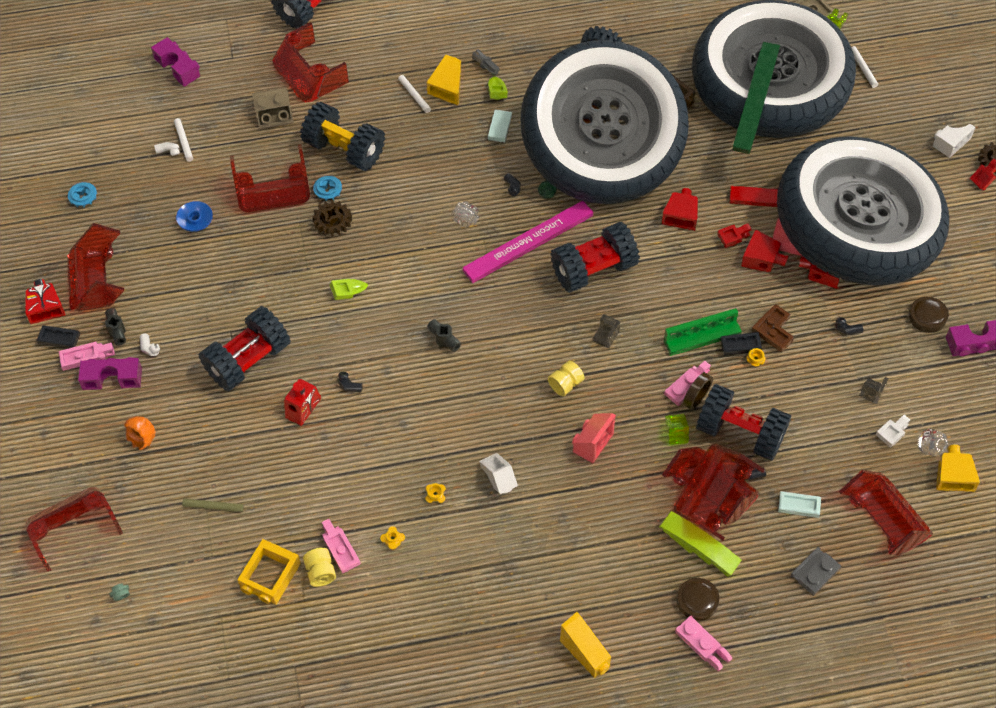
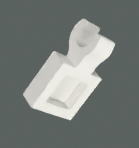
(893, 432)

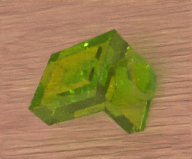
(677, 429)

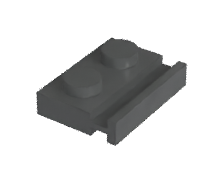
(816, 571)

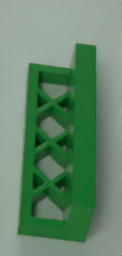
(702, 332)

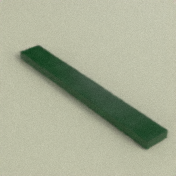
(756, 98)

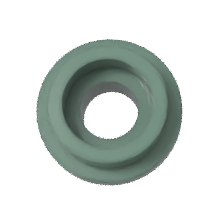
(119, 592)

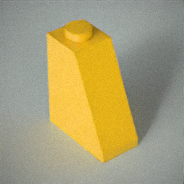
(446, 80)
(584, 645)

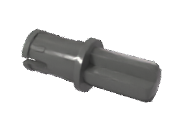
(485, 62)

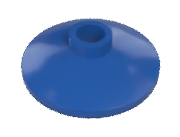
(194, 210)

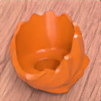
(139, 431)

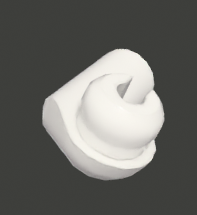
(167, 146)
(148, 348)

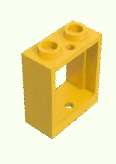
(278, 554)

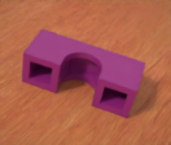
(183, 68)
(964, 342)
(94, 372)

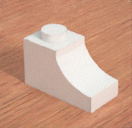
(952, 139)
(499, 473)

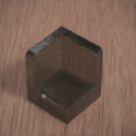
(607, 331)
(873, 390)

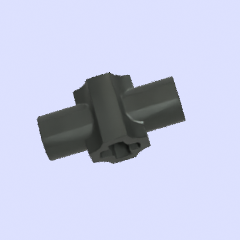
(115, 326)
(444, 335)

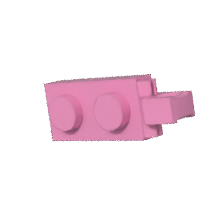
(71, 357)
(679, 388)
(339, 547)

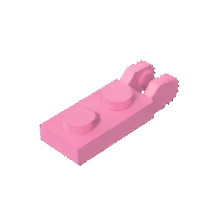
(702, 642)

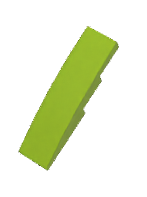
(701, 543)

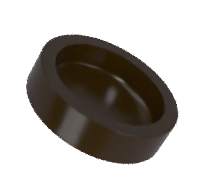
(928, 314)
(698, 391)
(698, 598)

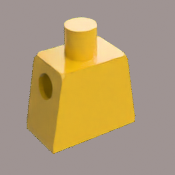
(956, 471)

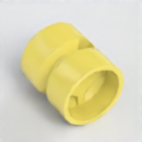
(567, 378)
(319, 566)

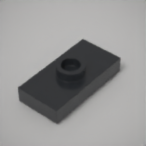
(58, 337)
(740, 343)

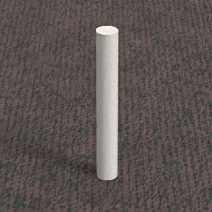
(864, 67)
(414, 93)
(183, 139)

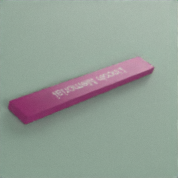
(527, 241)

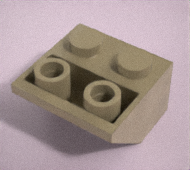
(272, 107)

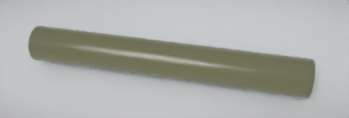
(212, 505)

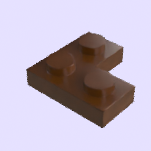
(770, 328)

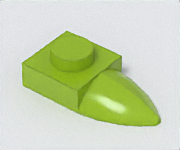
(497, 88)
(347, 288)

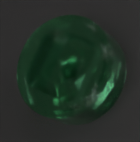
(546, 190)

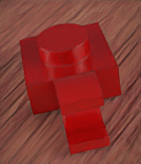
(984, 175)
(731, 235)

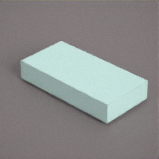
(499, 125)
(799, 504)

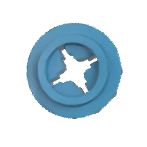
(322, 184)
(80, 189)

